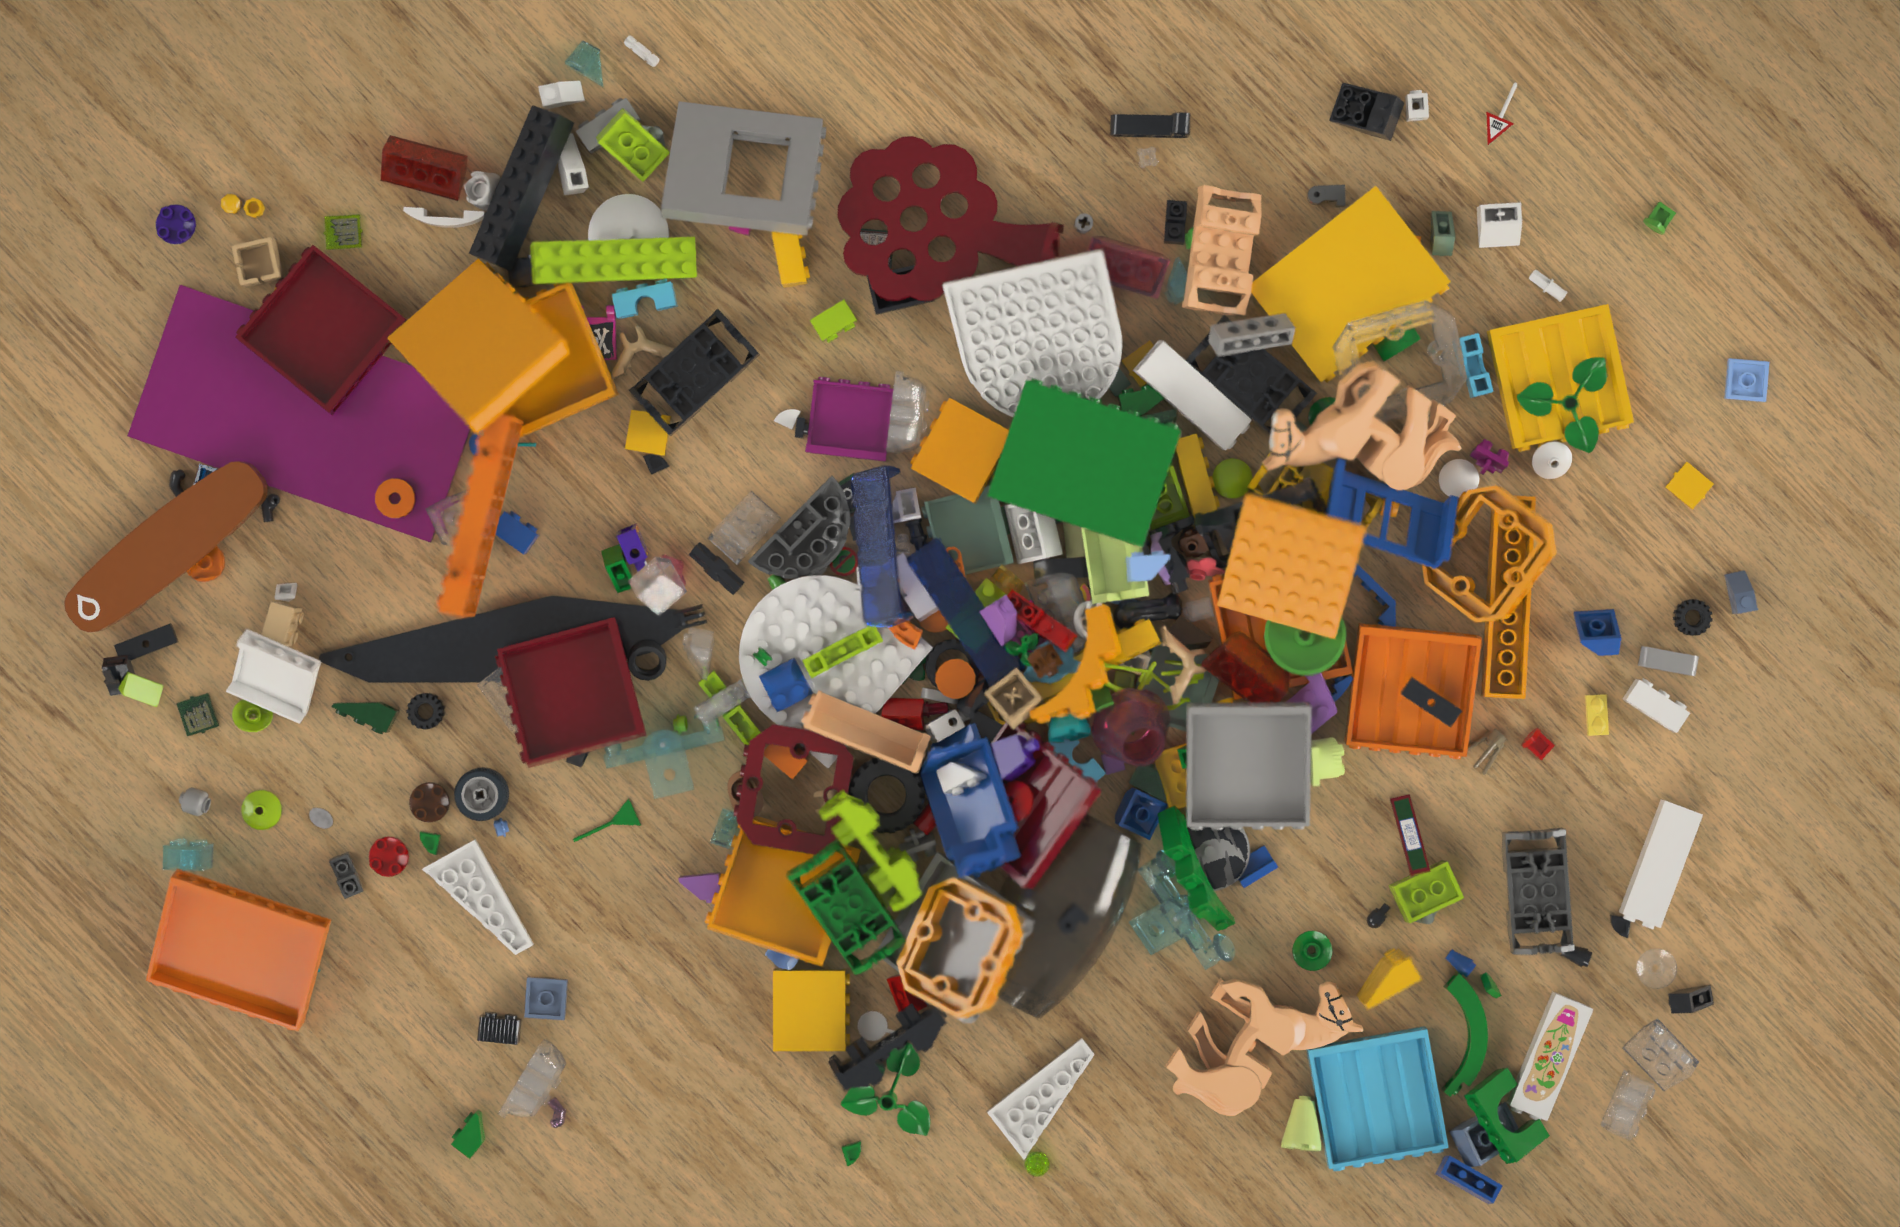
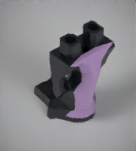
(1176, 568)

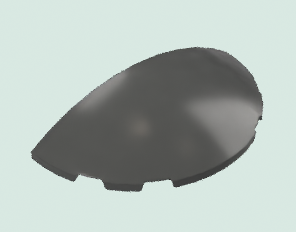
(809, 536)

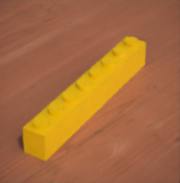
(1132, 643)

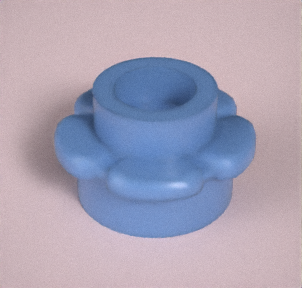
(501, 827)

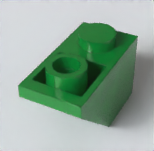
(471, 1136)

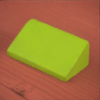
(141, 689)

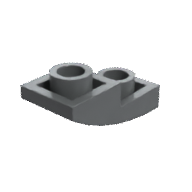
(346, 875)

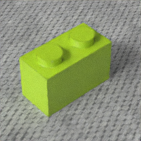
(833, 321)

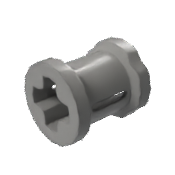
(1089, 221)

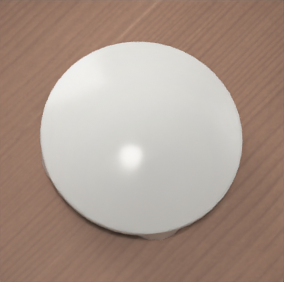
(1458, 477)

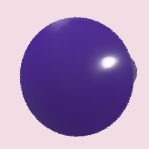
(175, 224)

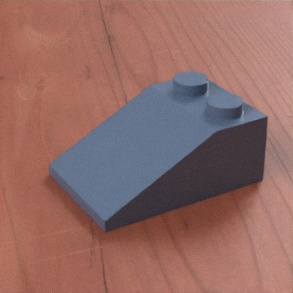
(1473, 1140)

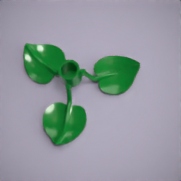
(1538, 399)
(912, 1118)

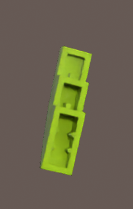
(737, 716)

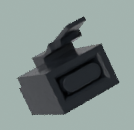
(114, 671)

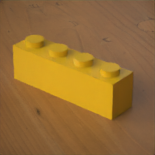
(1195, 476)

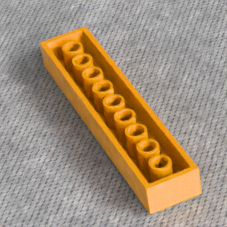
(1506, 639)

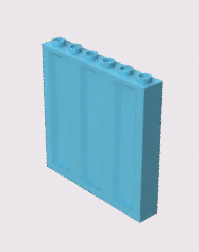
(1377, 1098)

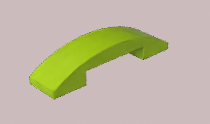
(842, 650)

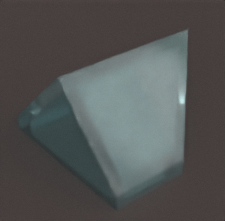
(586, 62)

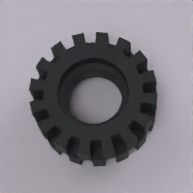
(1701, 608)
(434, 720)

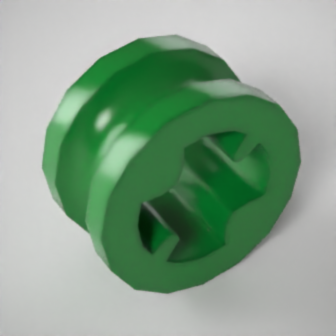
(762, 656)

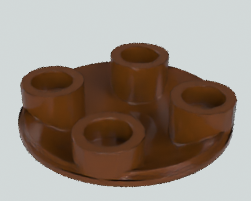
(429, 802)

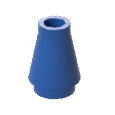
(1460, 962)

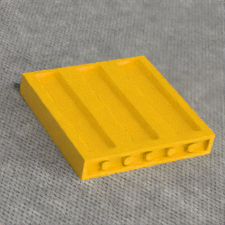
(1548, 353)

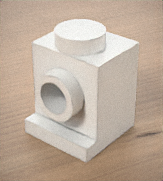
(1422, 99)

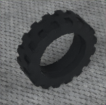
(938, 649)

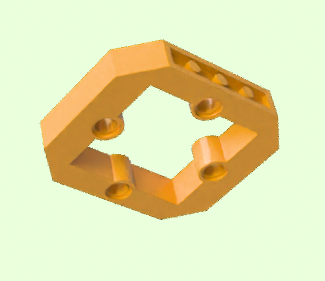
(1524, 519)
(1001, 952)

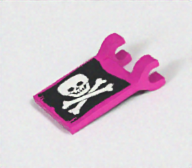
(605, 332)

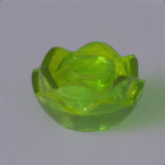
(1032, 1159)

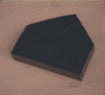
(974, 700)

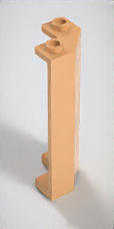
(866, 731)

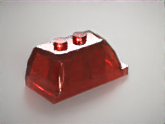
(1248, 670)

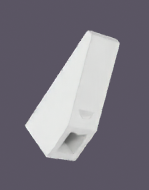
(572, 169)

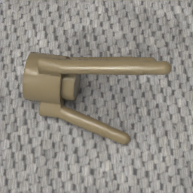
(1495, 742)

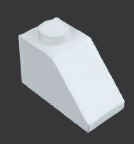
(561, 94)

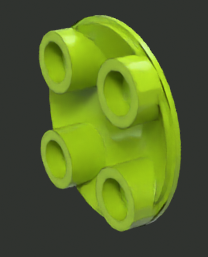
(1232, 478)

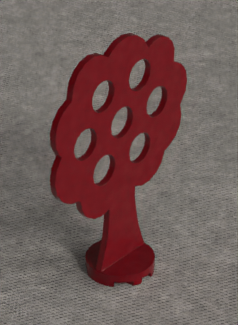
(971, 233)

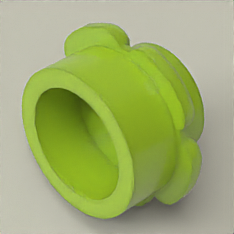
(680, 723)

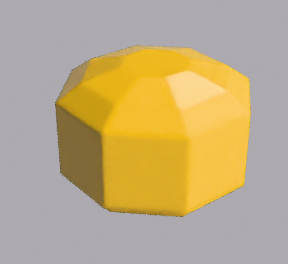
(231, 203)
(254, 207)

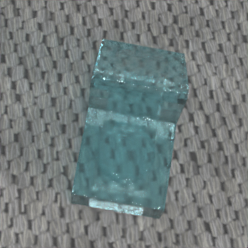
(725, 829)

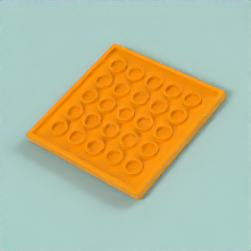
(1291, 565)

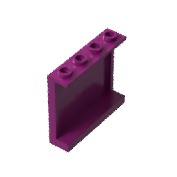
(849, 419)

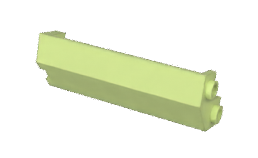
(1108, 569)

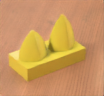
(1597, 714)

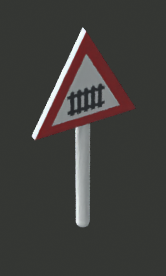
(1497, 125)

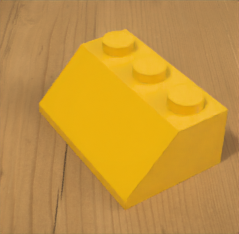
(790, 259)

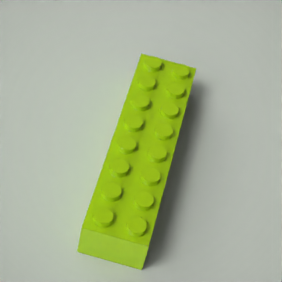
(613, 260)

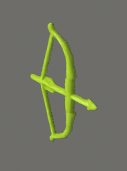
(1144, 679)

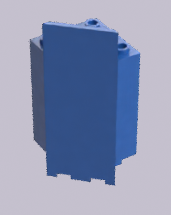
(979, 822)

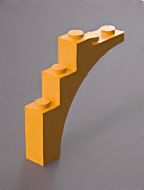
(1091, 673)

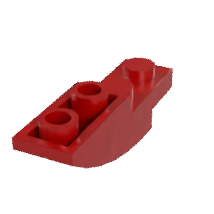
(1041, 623)

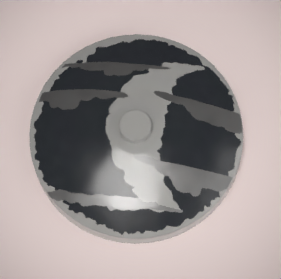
(1221, 854)

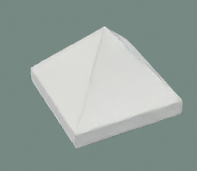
(285, 592)

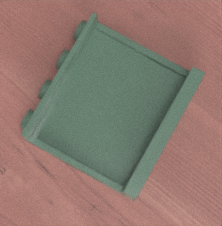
(972, 528)
(1198, 693)

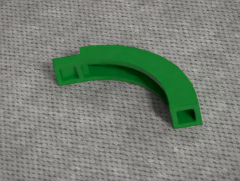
(1477, 1034)

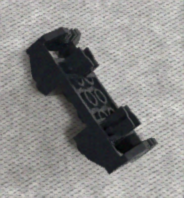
(694, 372)
(1252, 381)
(1227, 518)
(866, 1061)

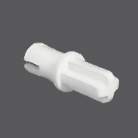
(1547, 285)

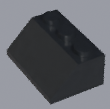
(883, 306)

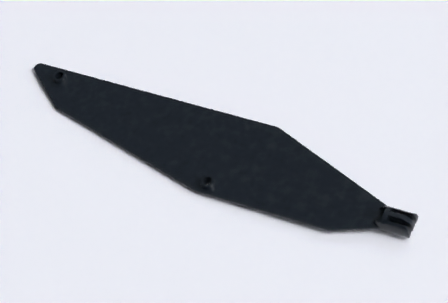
(467, 646)

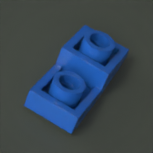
(1340, 686)

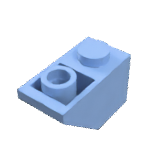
(1145, 567)

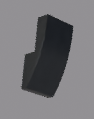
(1175, 222)

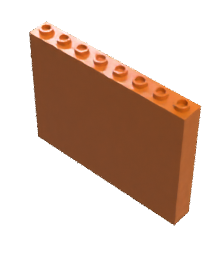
(237, 950)

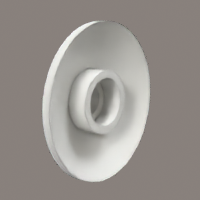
(1548, 453)

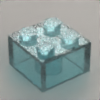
(188, 856)

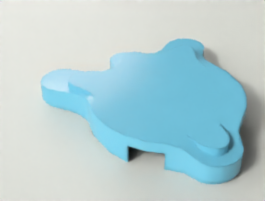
(1069, 666)

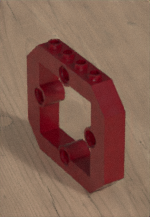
(772, 836)

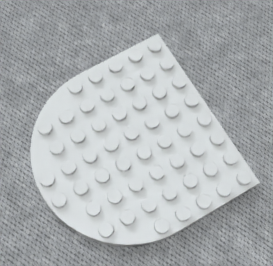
(1037, 323)
(805, 619)

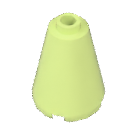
(1302, 1126)

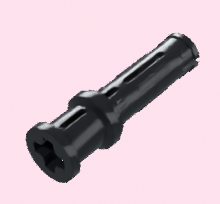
(917, 534)

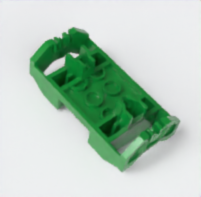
(846, 907)

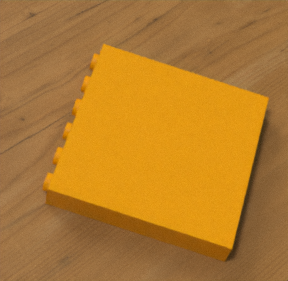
(577, 379)
(763, 905)

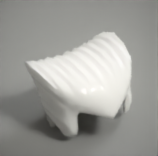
(481, 188)

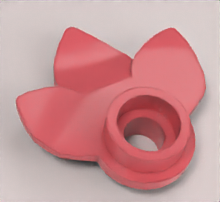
(1205, 567)

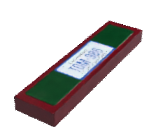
(1410, 835)

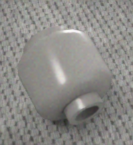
(194, 801)

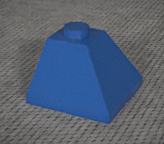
(1599, 631)

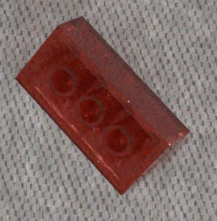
(423, 167)

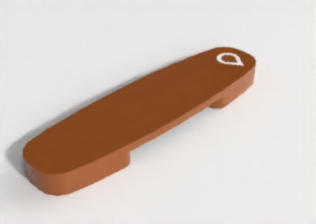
(165, 546)

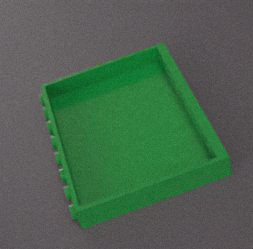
(1084, 462)

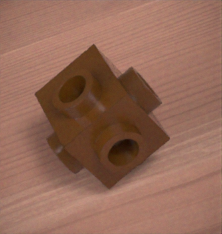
(1192, 543)
(1045, 661)

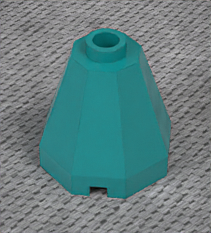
(1067, 728)

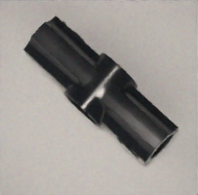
(716, 568)

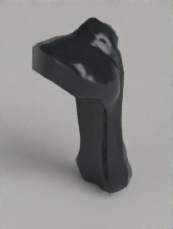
(1133, 610)

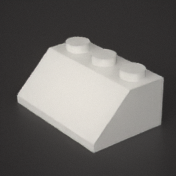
(1032, 534)

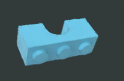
(626, 300)
(1477, 380)
(1090, 768)

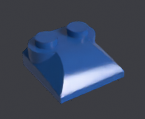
(785, 685)
(1139, 813)

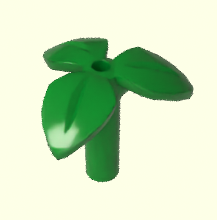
(1028, 643)

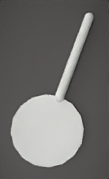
(873, 1026)

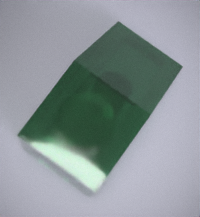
(1148, 780)

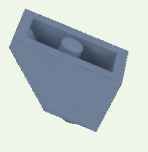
(1740, 592)

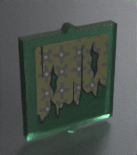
(197, 714)

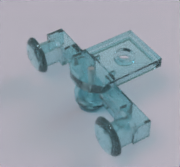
(664, 751)
(1175, 918)

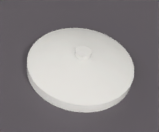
(627, 218)

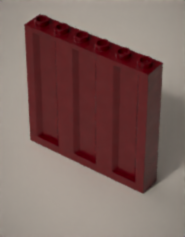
(1059, 805)

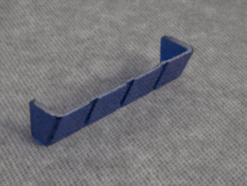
(877, 547)
(962, 610)

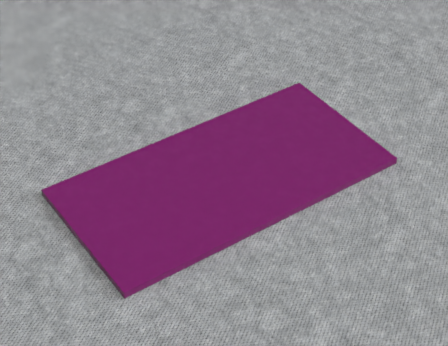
(228, 405)

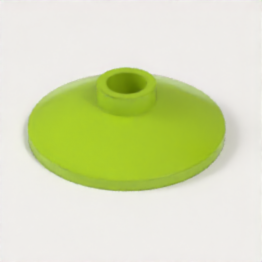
(245, 710)
(271, 810)

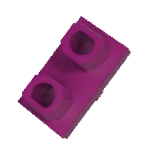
(1488, 460)

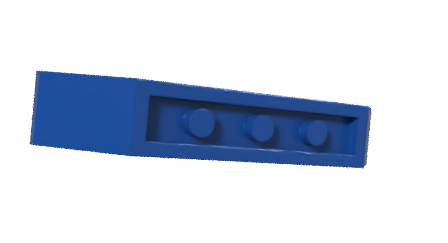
(1388, 615)

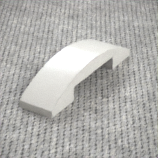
(470, 218)

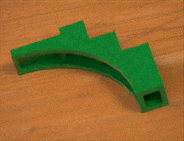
(1189, 873)

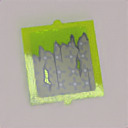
(343, 232)

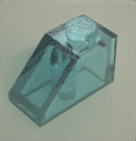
(1176, 283)

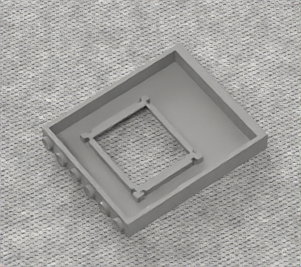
(702, 160)

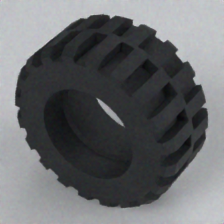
(913, 786)

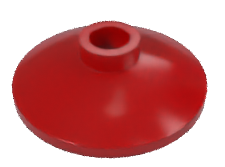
(1023, 799)

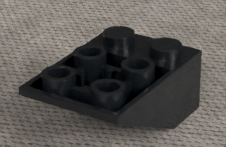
(1367, 111)

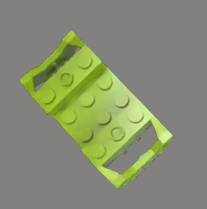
(894, 868)

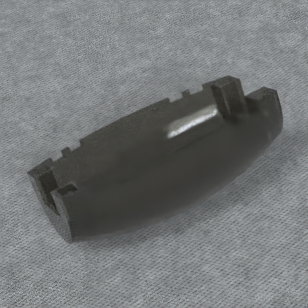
(1097, 874)

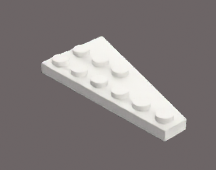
(475, 887)
(1034, 1103)

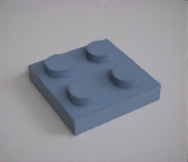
(546, 998)

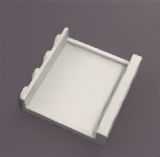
(274, 676)

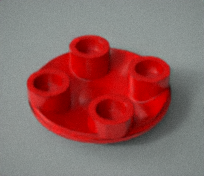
(388, 856)

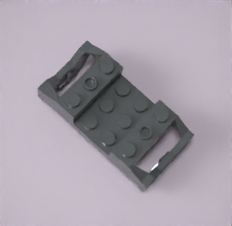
(1538, 891)

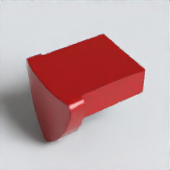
(1537, 743)

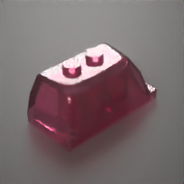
(1132, 266)

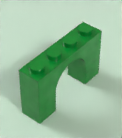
(1484, 1102)

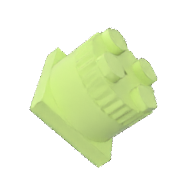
(1325, 760)

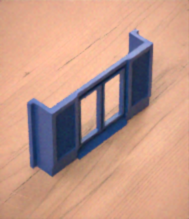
(1429, 523)

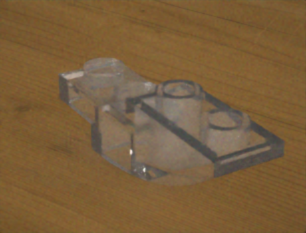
(722, 702)

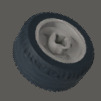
(468, 795)

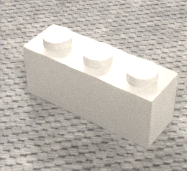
(1656, 705)

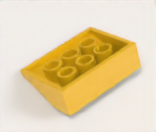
(1390, 976)

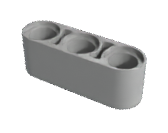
(1668, 661)

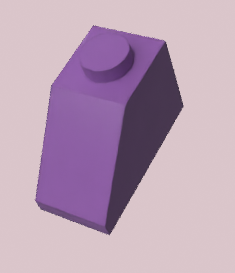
(1001, 619)
(702, 885)

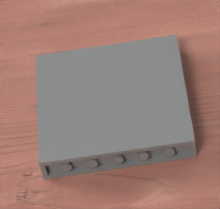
(1248, 765)
(962, 940)

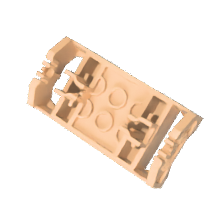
(1221, 250)

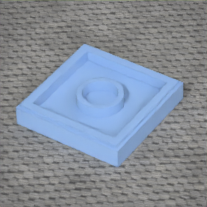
(1746, 380)

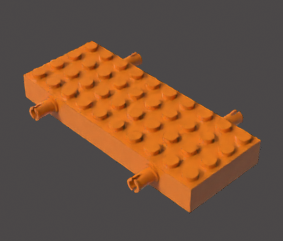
(479, 516)

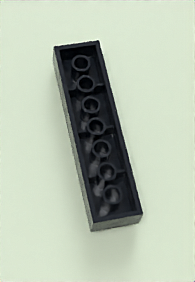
(521, 187)

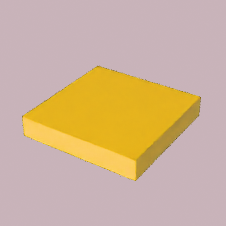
(646, 434)

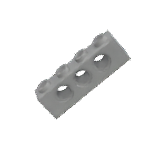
(1251, 334)

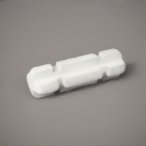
(641, 51)

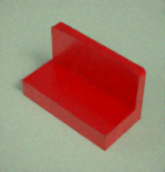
(905, 712)
(903, 997)

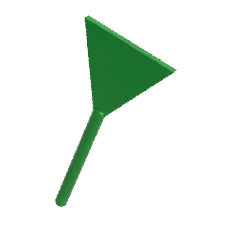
(624, 816)

